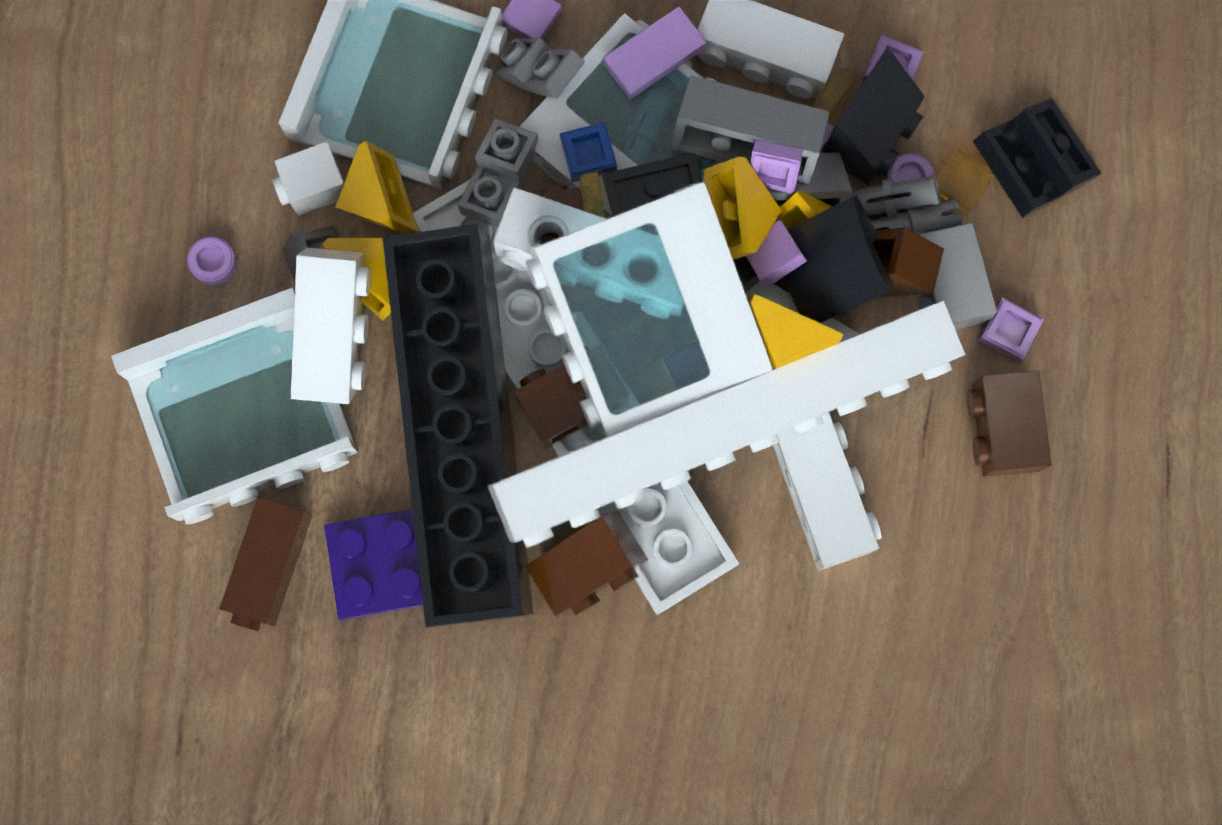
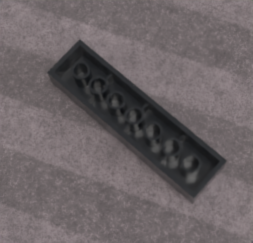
(455, 423)

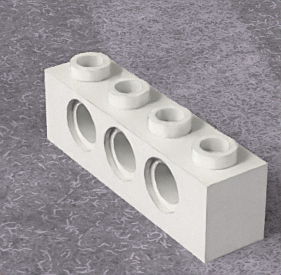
(529, 218)

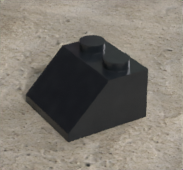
(876, 119)

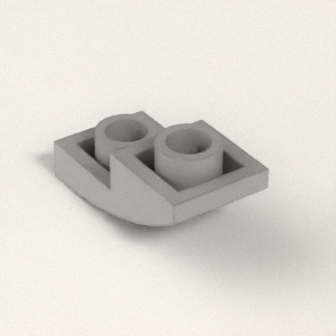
(538, 68)
(500, 167)

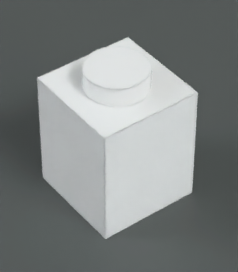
(309, 179)

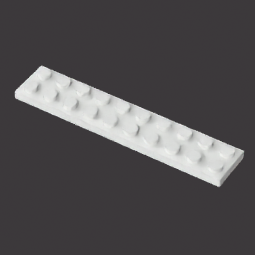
(669, 523)

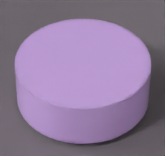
(909, 167)
(212, 260)

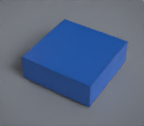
(588, 151)

